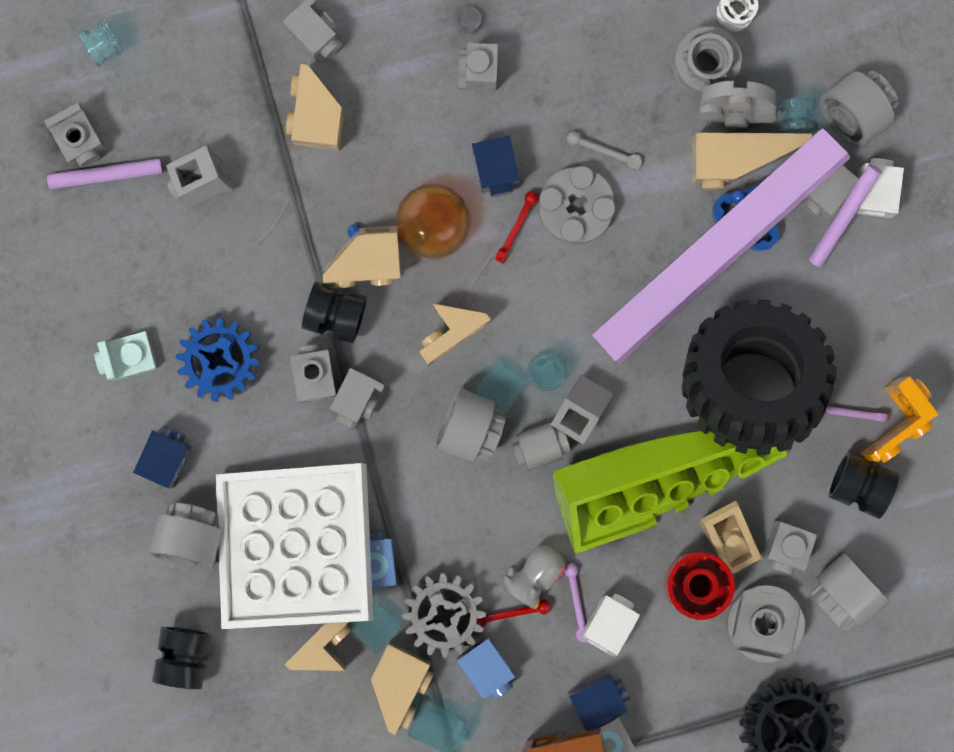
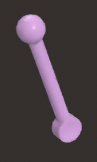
(857, 414)
(571, 571)

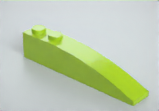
(637, 483)

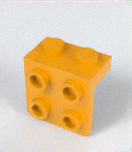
(913, 402)

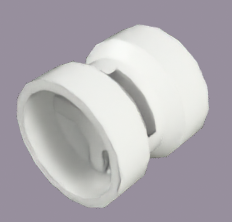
(735, 16)

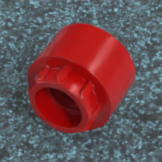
(720, 588)

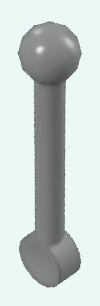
(633, 162)

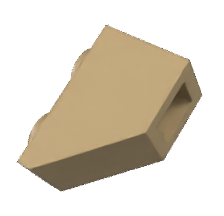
(316, 115)
(368, 255)
(396, 684)

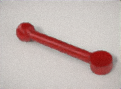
(531, 198)
(543, 608)

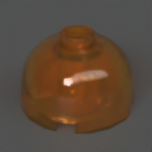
(433, 221)

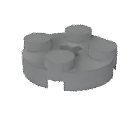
(738, 106)
(578, 183)
(777, 642)

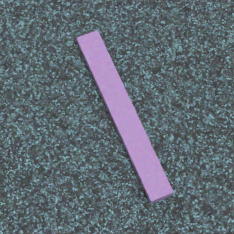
(721, 246)

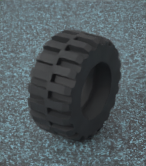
(770, 333)

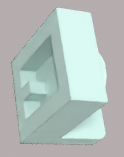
(125, 356)

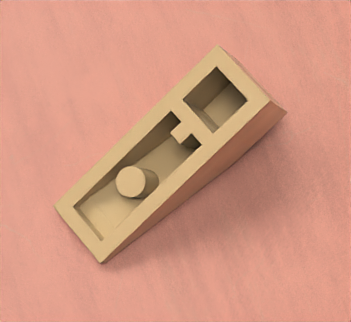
(732, 156)

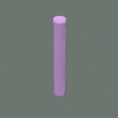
(105, 173)
(845, 215)

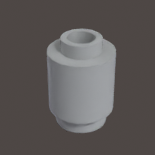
(540, 446)

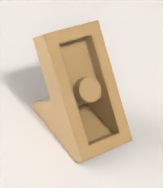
(461, 326)
(731, 537)
(315, 653)

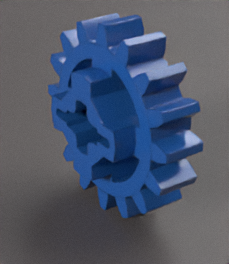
(210, 376)

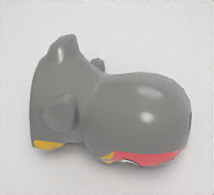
(539, 574)

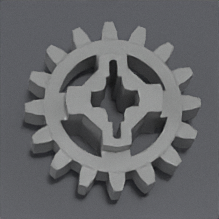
(451, 631)

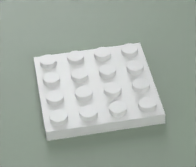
(294, 546)

